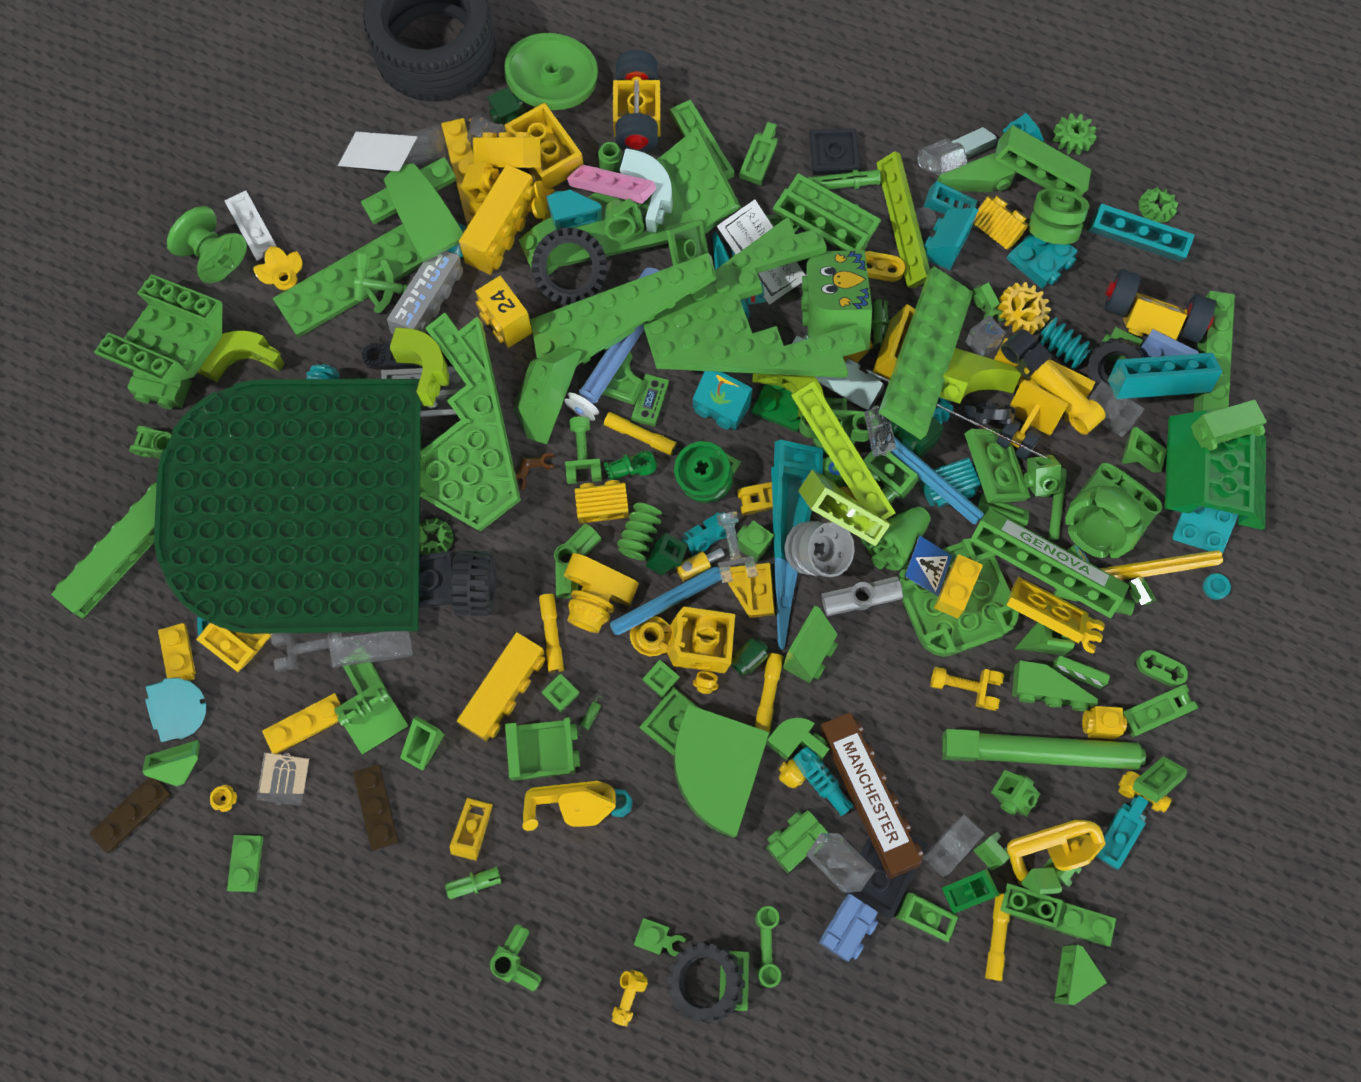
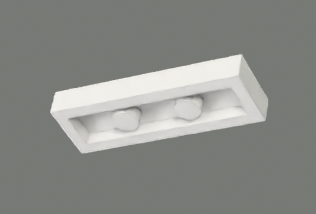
(250, 224)

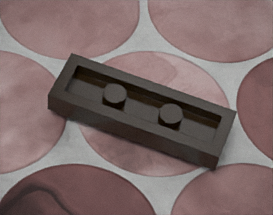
(375, 807)
(130, 814)

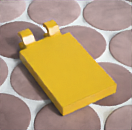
(1055, 613)

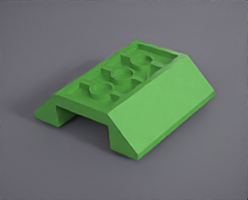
(170, 335)

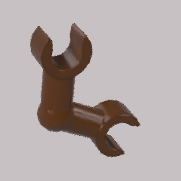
(527, 463)

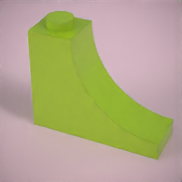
(975, 372)
(834, 504)

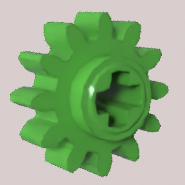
(1074, 134)

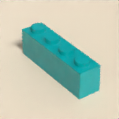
(1140, 232)
(1164, 375)

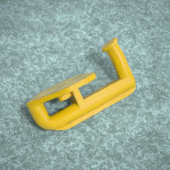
(579, 803)
(1064, 843)

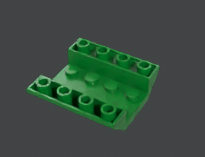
(1219, 479)

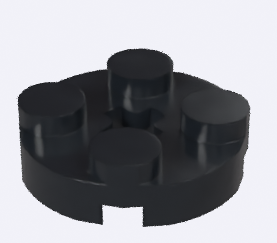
(984, 411)

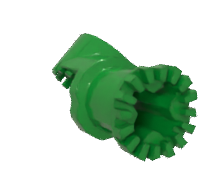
(632, 465)

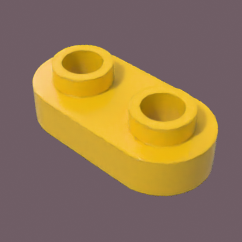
(881, 264)

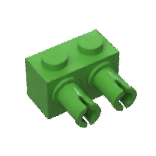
(894, 475)

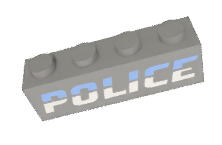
(426, 293)

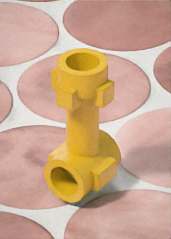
(1126, 785)
(631, 982)

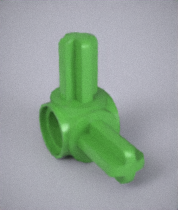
(516, 971)

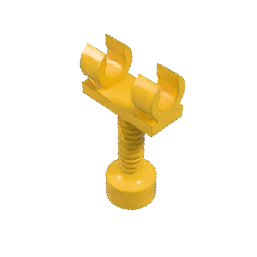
(941, 678)

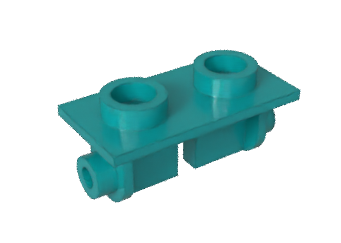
(699, 539)

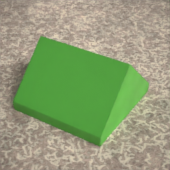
(686, 241)
(1076, 976)

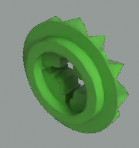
(1152, 211)
(444, 536)

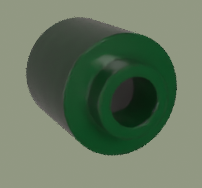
(749, 656)

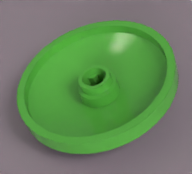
(551, 71)

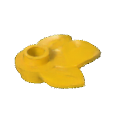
(539, 202)
(277, 265)

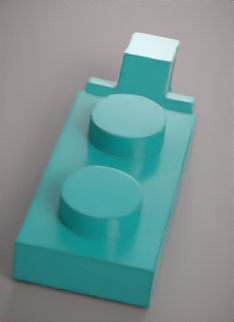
(1123, 832)

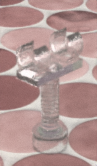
(728, 521)
(293, 649)

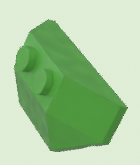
(545, 391)

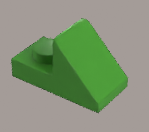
(1144, 450)

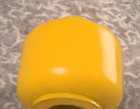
(791, 774)

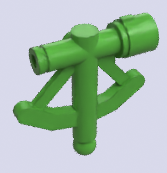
(363, 282)

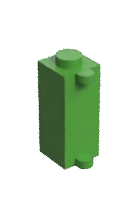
(1229, 424)

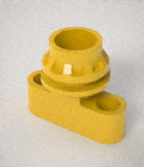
(600, 583)

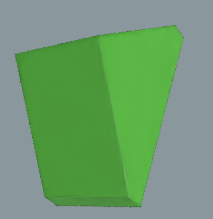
(421, 743)

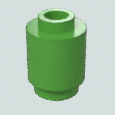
(610, 157)

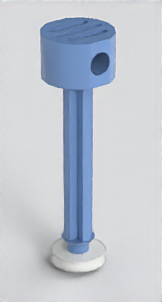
(604, 371)

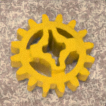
(1013, 302)

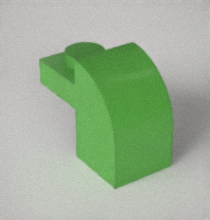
(795, 732)

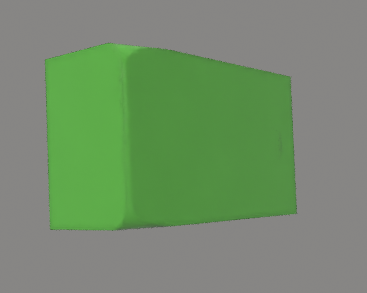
(925, 915)

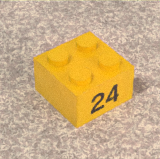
(503, 311)

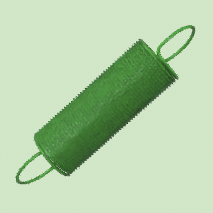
(590, 715)

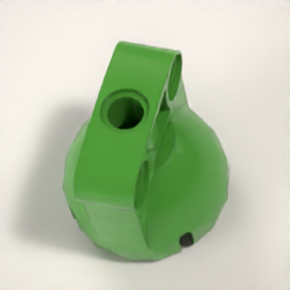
(1110, 513)

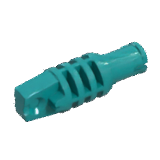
(822, 780)

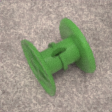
(196, 234)

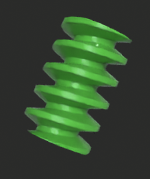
(638, 530)

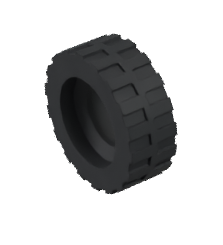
(1105, 350)

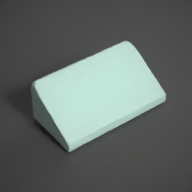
(977, 142)

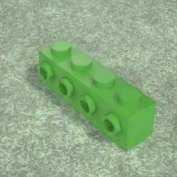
(1041, 162)

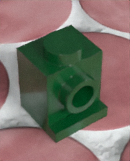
(666, 554)

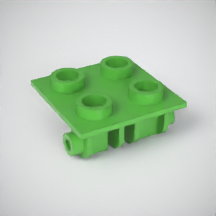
(371, 717)

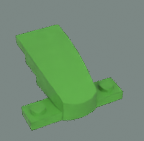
(419, 206)

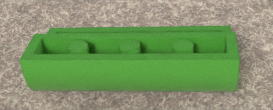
(838, 219)

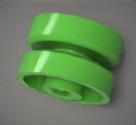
(1058, 216)

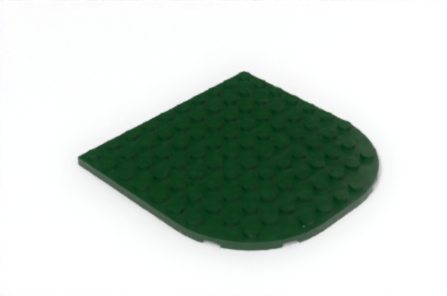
(295, 507)

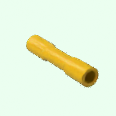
(653, 439)
(553, 648)
(771, 676)
(996, 955)

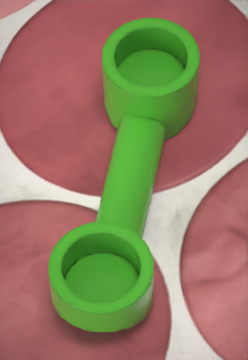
(766, 972)

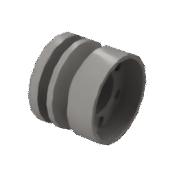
(819, 548)

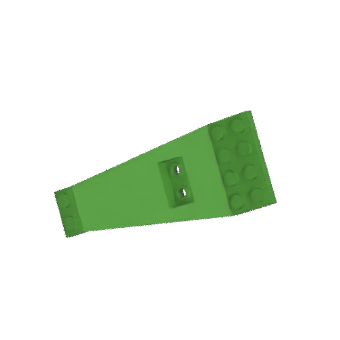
(697, 193)

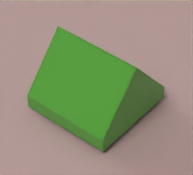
(1042, 881)

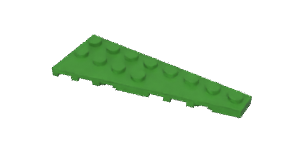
(615, 314)

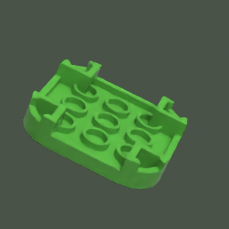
(983, 618)

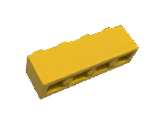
(501, 687)

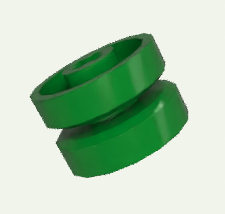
(703, 457)

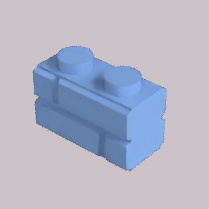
(848, 928)

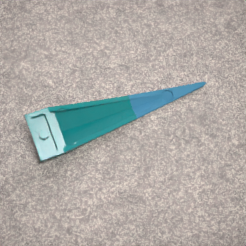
(790, 469)

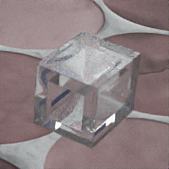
(985, 336)

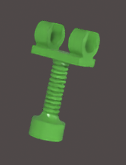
(580, 426)

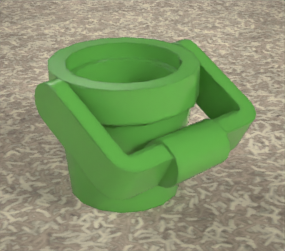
(619, 222)

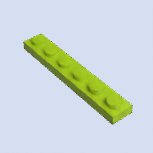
(903, 219)
(841, 450)

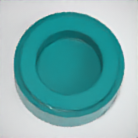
(1216, 586)

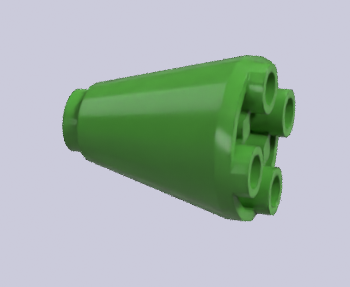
(899, 539)

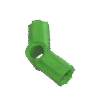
(581, 543)

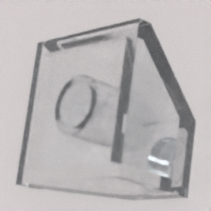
(428, 147)

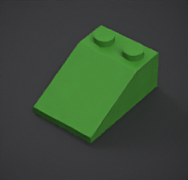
(811, 647)

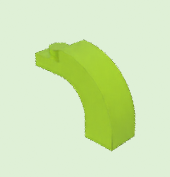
(238, 346)
(420, 349)

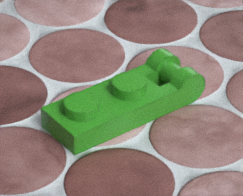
(1159, 711)

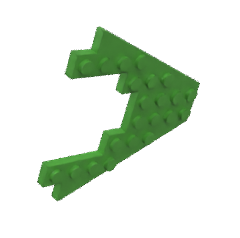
(712, 330)
(471, 463)

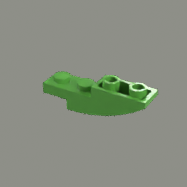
(1057, 915)

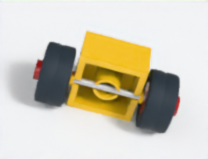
(636, 101)
(1147, 313)

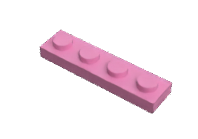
(611, 183)

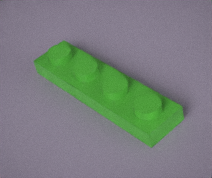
(687, 120)

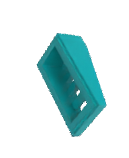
(945, 191)

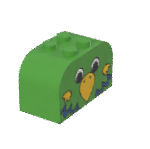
(837, 294)

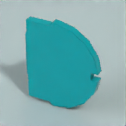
(175, 708)

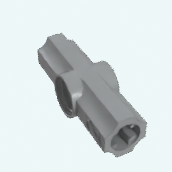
(878, 593)

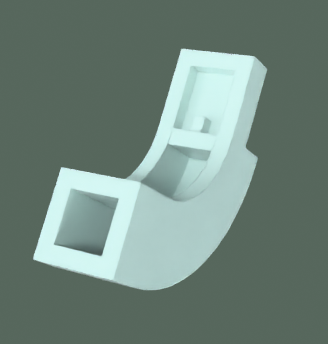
(646, 167)

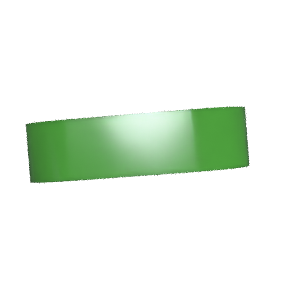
(1164, 663)

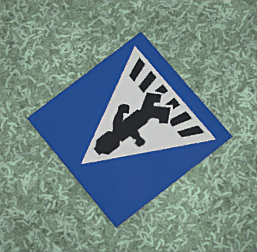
(928, 566)

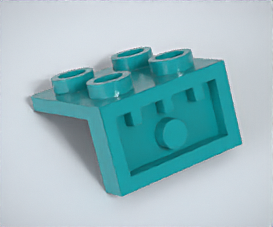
(1205, 528)

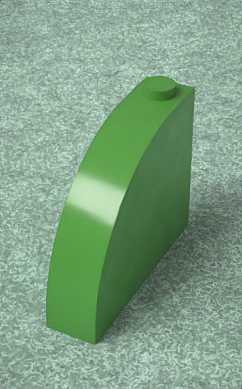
(716, 766)

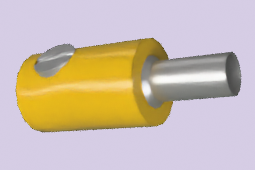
(698, 564)

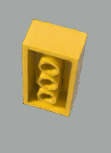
(498, 220)

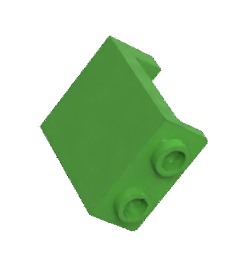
(541, 749)

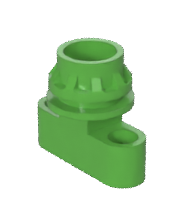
(848, 421)

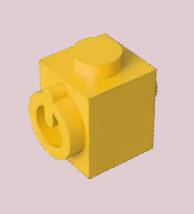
(479, 180)
(1104, 722)

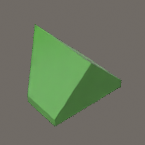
(1045, 640)

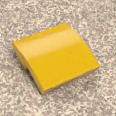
(232, 647)

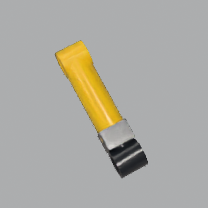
(1035, 363)

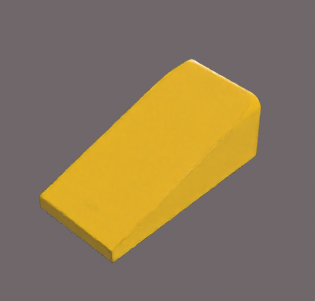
(470, 830)

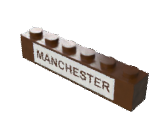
(870, 795)

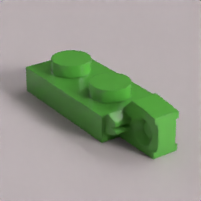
(759, 155)

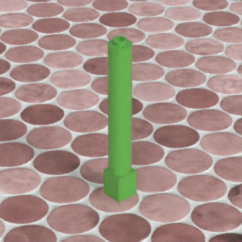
(973, 746)

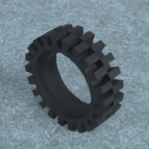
(539, 264)

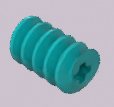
(1065, 343)

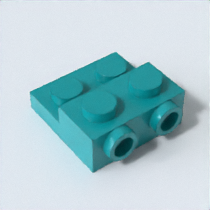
(1042, 260)

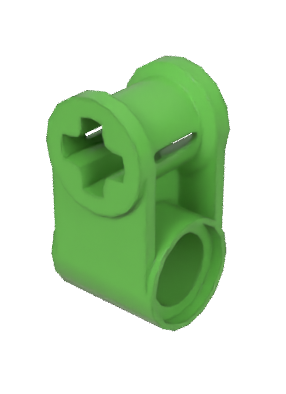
(149, 442)

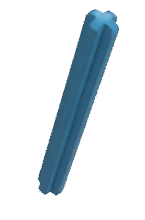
(937, 483)
(665, 601)

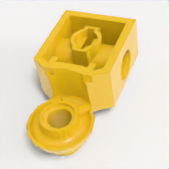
(693, 640)

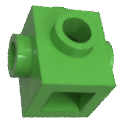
(1044, 476)
(1016, 793)

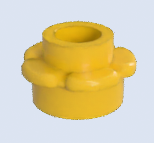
(706, 682)
(218, 793)

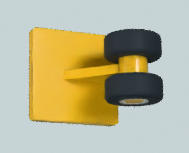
(1036, 409)

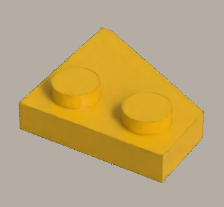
(754, 592)

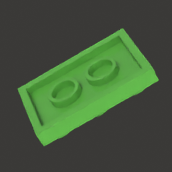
(996, 467)

